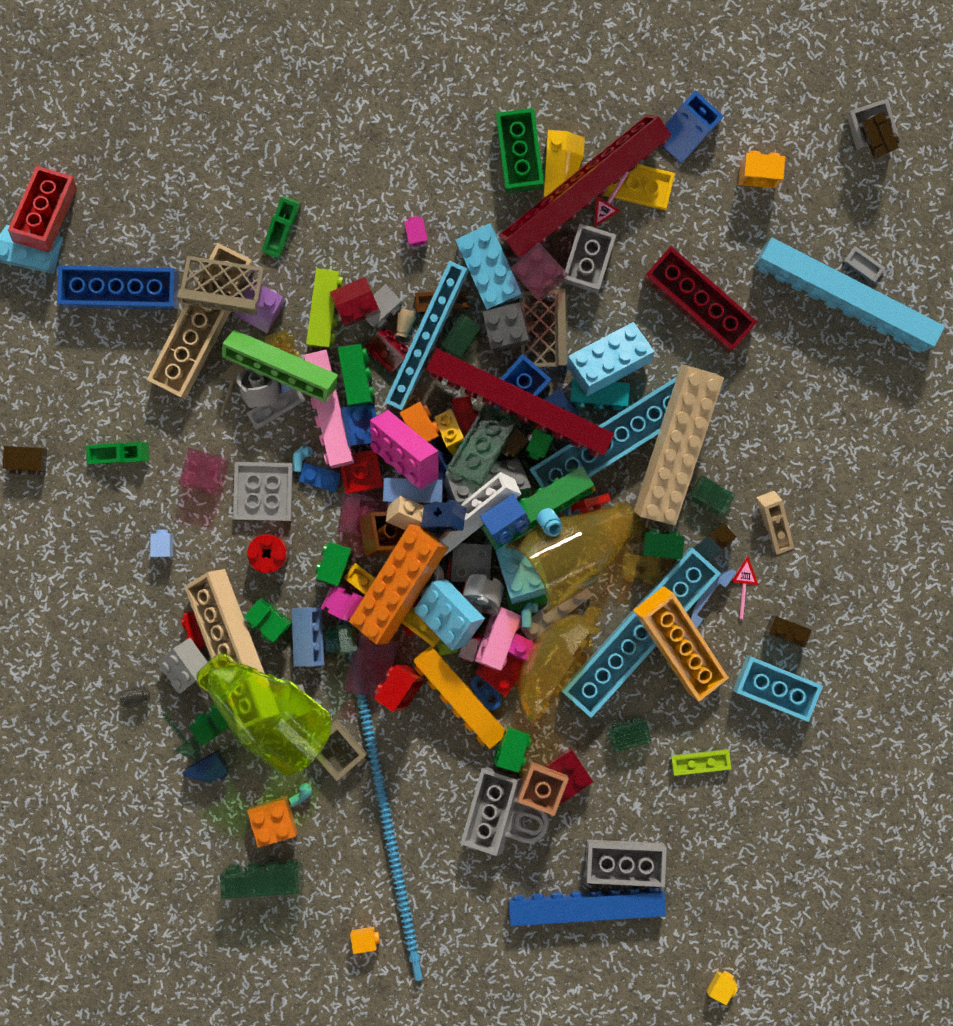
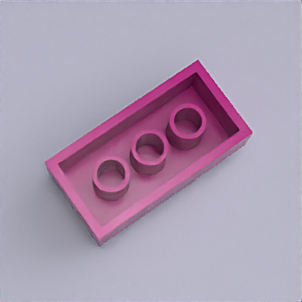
(404, 449)

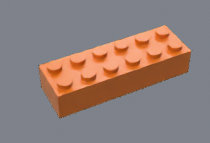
(398, 584)

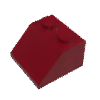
(355, 302)

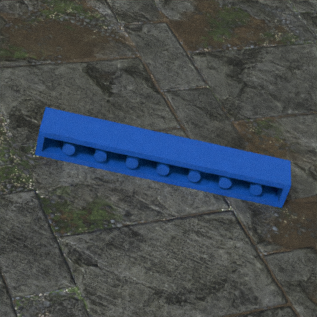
(587, 907)

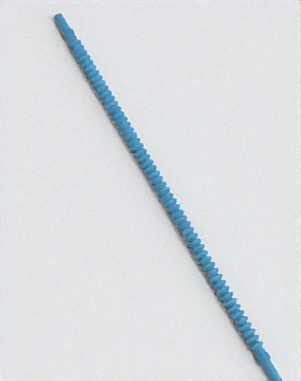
(403, 903)

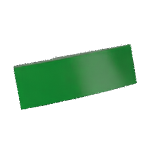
(281, 226)
(117, 453)

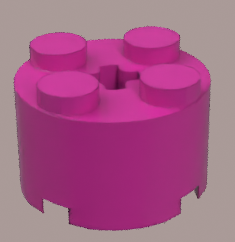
(341, 603)

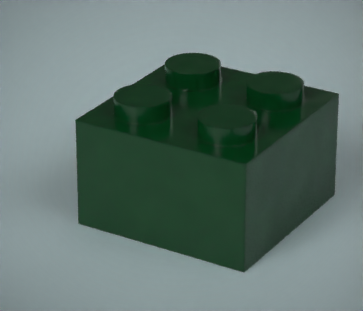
(662, 545)

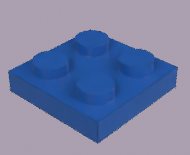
(357, 423)

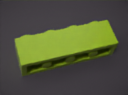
(323, 309)

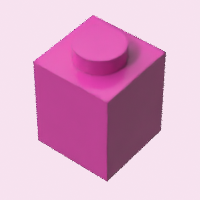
(416, 231)
(520, 647)

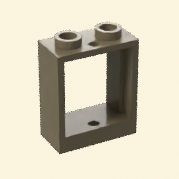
(358, 761)

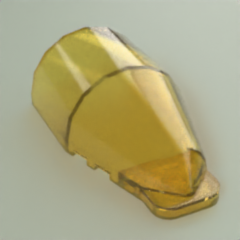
(580, 551)

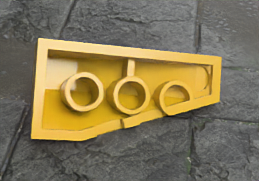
(563, 157)

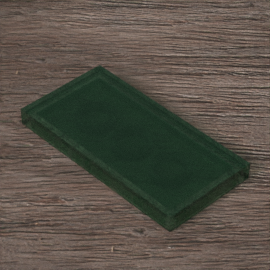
(482, 445)

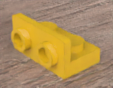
(449, 430)

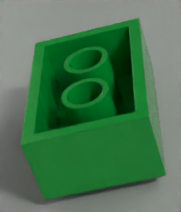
(356, 375)

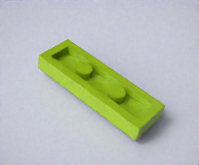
(701, 762)

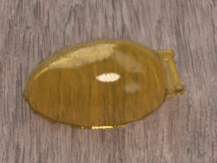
(553, 660)

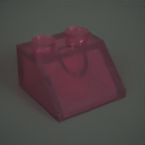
(354, 508)

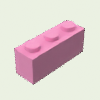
(497, 639)

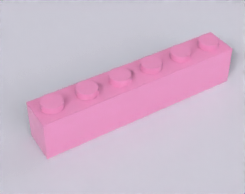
(330, 420)

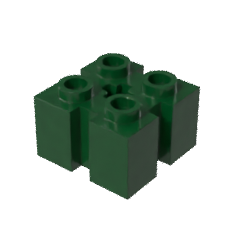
(208, 726)

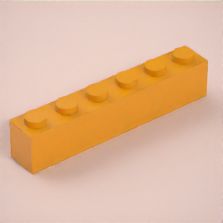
(458, 694)

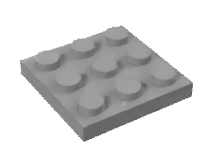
(263, 491)

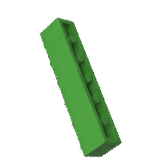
(279, 365)

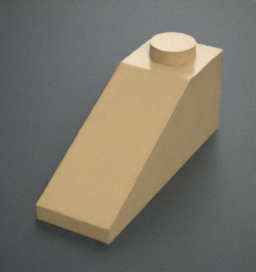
(776, 521)

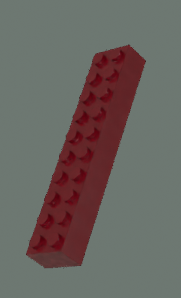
(585, 185)
(520, 402)

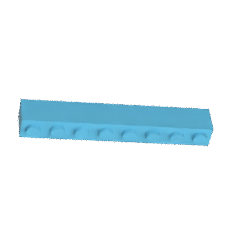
(427, 335)

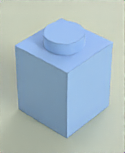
(161, 544)

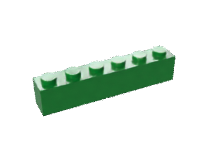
(557, 496)

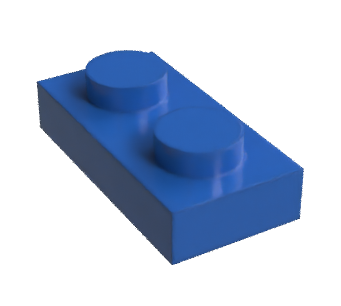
(320, 477)

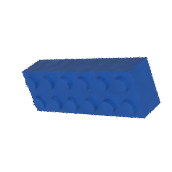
(117, 287)

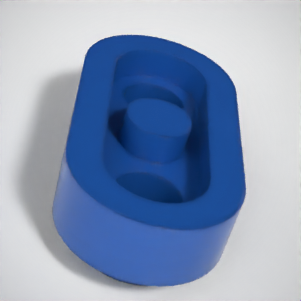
(485, 692)

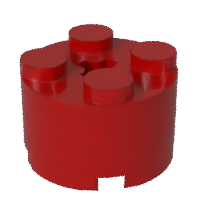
(257, 551)

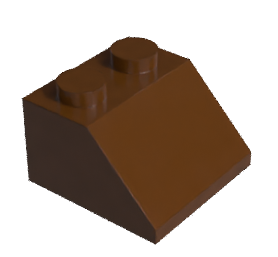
(378, 535)

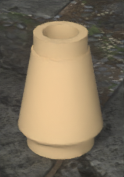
(405, 322)

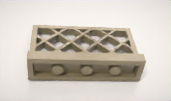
(214, 300)
(560, 333)

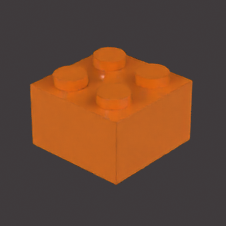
(418, 420)
(272, 821)

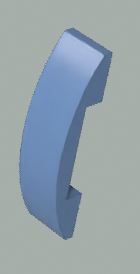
(723, 580)

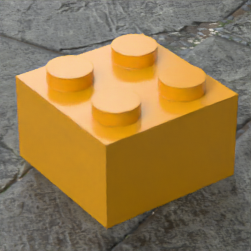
(761, 169)

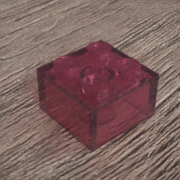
(538, 271)
(203, 471)

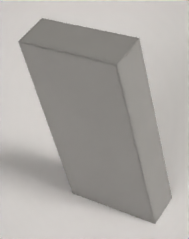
(864, 265)

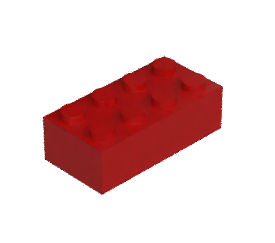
(42, 209)
(399, 687)

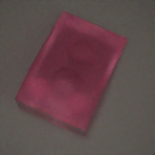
(369, 665)

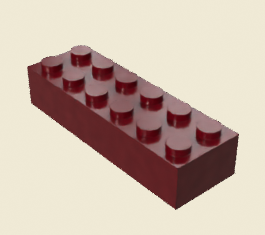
(700, 299)

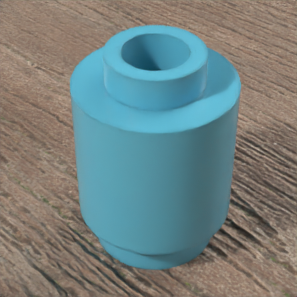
(549, 522)

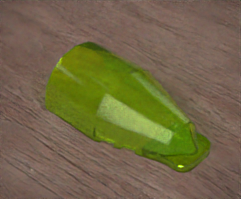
(267, 714)

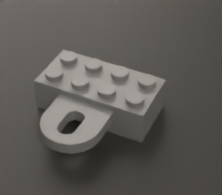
(498, 814)

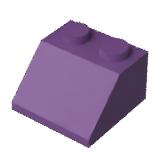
(268, 308)

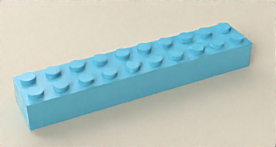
(848, 295)
(631, 429)
(630, 641)

